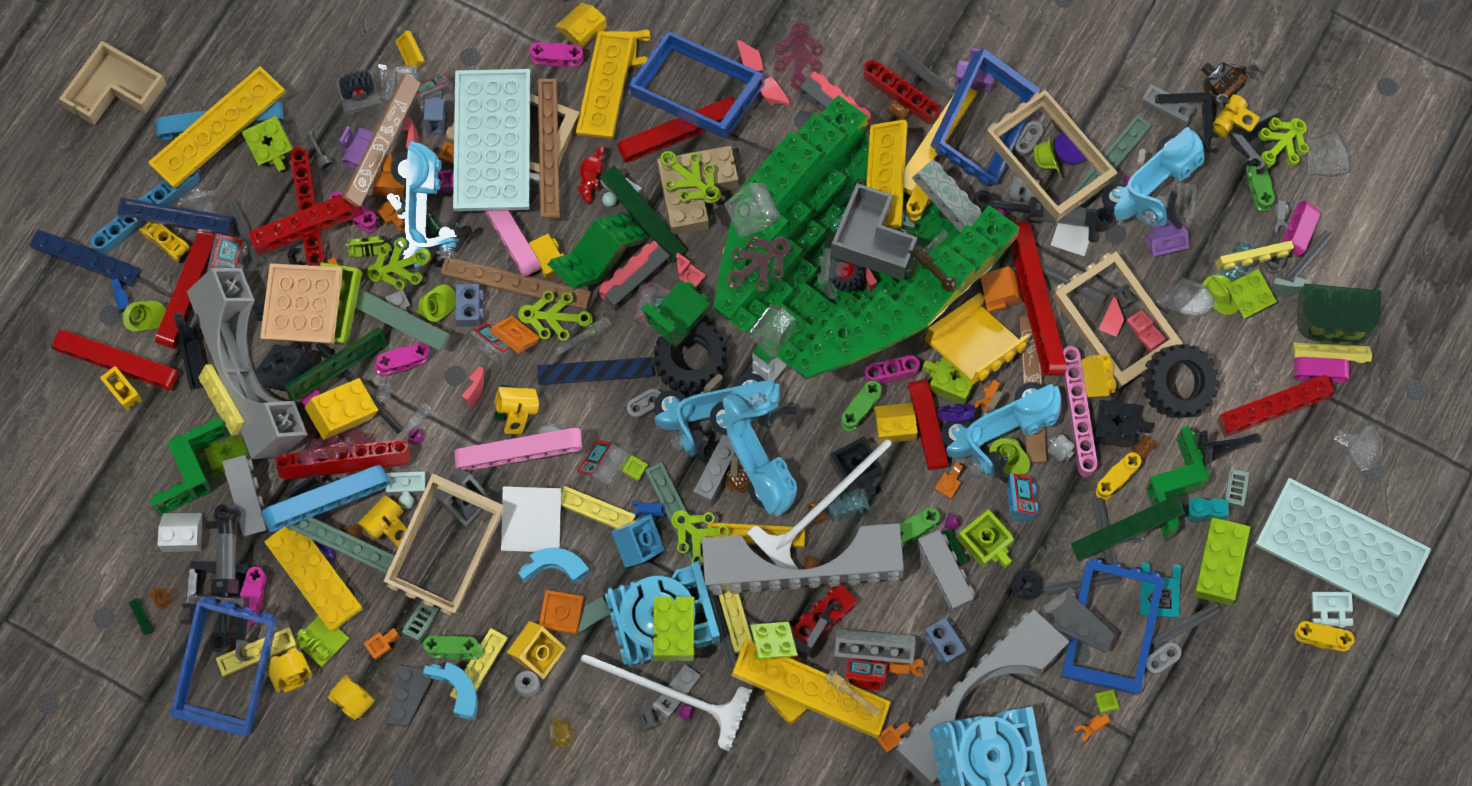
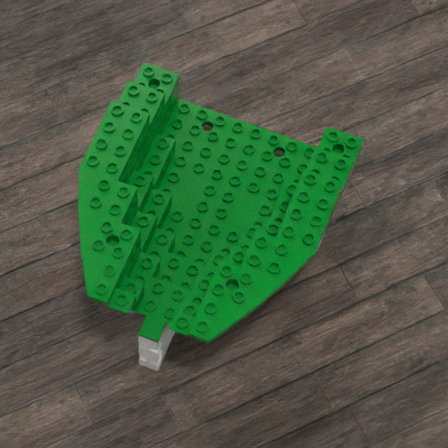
(832, 333)

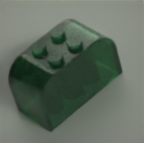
(1338, 313)

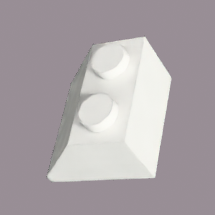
(180, 532)

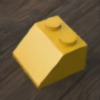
(582, 25)
(895, 423)
(536, 649)

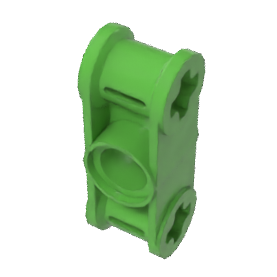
(1261, 188)
(861, 406)
(918, 525)
(453, 647)

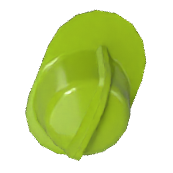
(1045, 155)
(1223, 300)
(437, 303)
(143, 315)
(1018, 461)

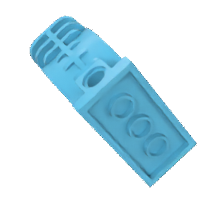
(638, 646)
(1008, 739)

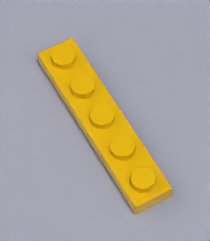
(742, 529)

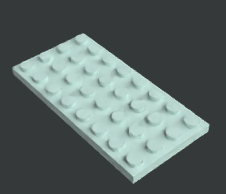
(492, 140)
(1343, 547)

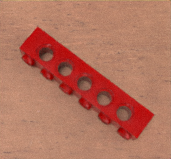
(303, 224)
(1275, 406)
(837, 595)

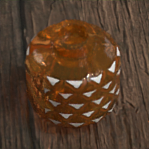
(739, 483)

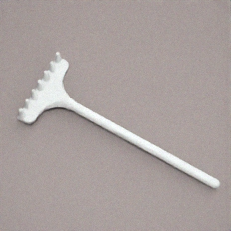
(779, 546)
(727, 715)

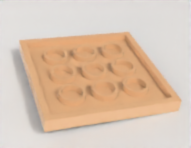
(301, 303)

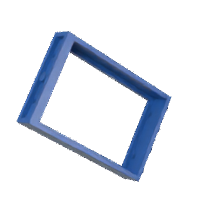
(671, 42)
(1010, 79)
(1102, 679)
(207, 717)

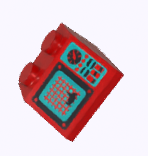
(866, 674)

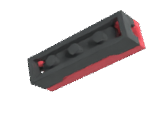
(822, 93)
(637, 272)

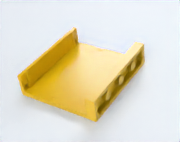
(974, 340)

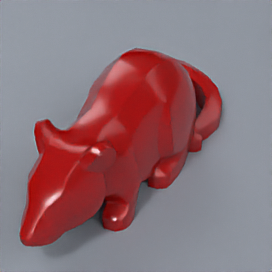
(589, 171)

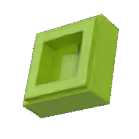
(634, 468)
(1106, 701)

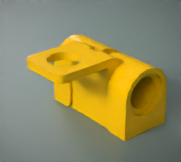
(1233, 114)
(517, 404)
(384, 519)

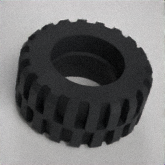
(692, 379)
(1204, 381)

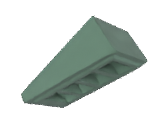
(1235, 503)
(410, 624)

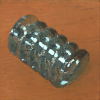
(1238, 272)
(848, 505)

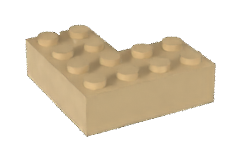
(110, 75)
(693, 215)

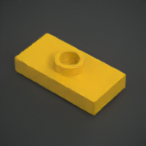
(409, 49)

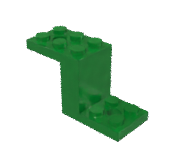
(598, 250)
(679, 312)
(183, 451)
(1179, 481)

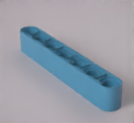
(172, 126)
(127, 229)
(325, 498)

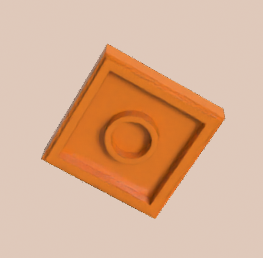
(515, 334)
(561, 612)

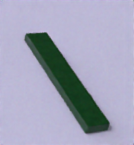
(642, 212)
(335, 364)
(1127, 528)

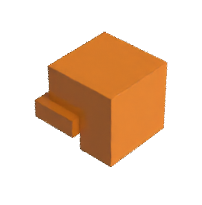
(384, 181)
(1001, 289)

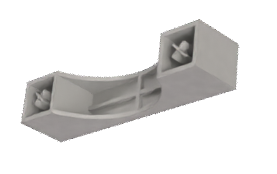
(223, 311)
(870, 558)
(1025, 651)

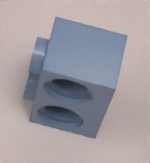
(435, 116)
(466, 305)
(949, 640)

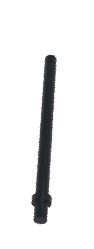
(326, 353)

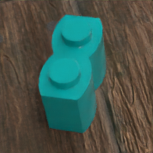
(1202, 510)

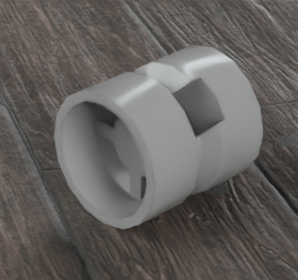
(1016, 194)

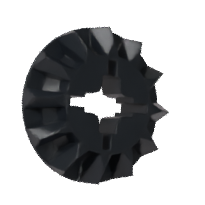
(1028, 576)

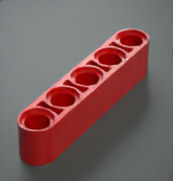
(896, 84)
(928, 425)

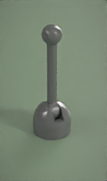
(324, 162)

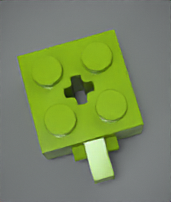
(268, 153)
(942, 383)
(987, 551)

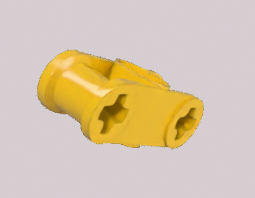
(918, 201)
(173, 246)
(1118, 476)
(1324, 636)

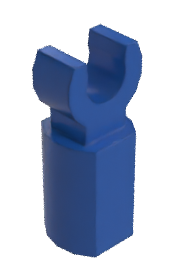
(120, 295)
(647, 508)

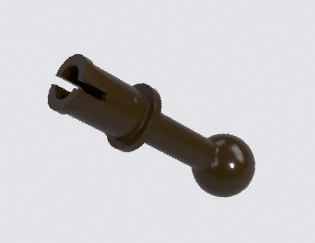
(947, 283)

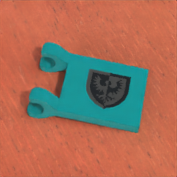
(1169, 597)

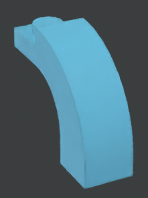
(555, 559)
(467, 700)

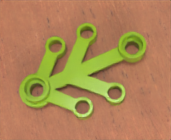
(1296, 128)
(692, 179)
(396, 265)
(552, 316)
(697, 534)

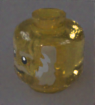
(559, 733)

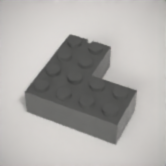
(866, 240)

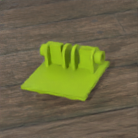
(356, 244)
(1251, 293)
(773, 641)
(320, 642)

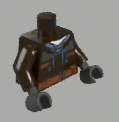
(1226, 80)

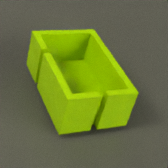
(673, 629)

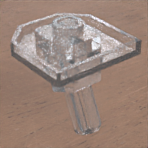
(200, 199)
(1362, 448)

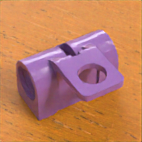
(982, 80)
(354, 145)
(1166, 239)

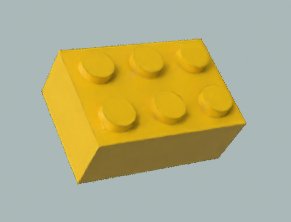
(341, 409)

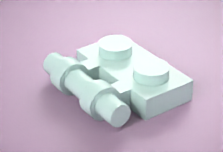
(1332, 603)

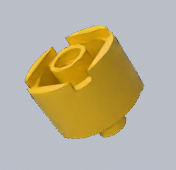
(288, 671)
(350, 697)

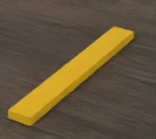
(925, 152)

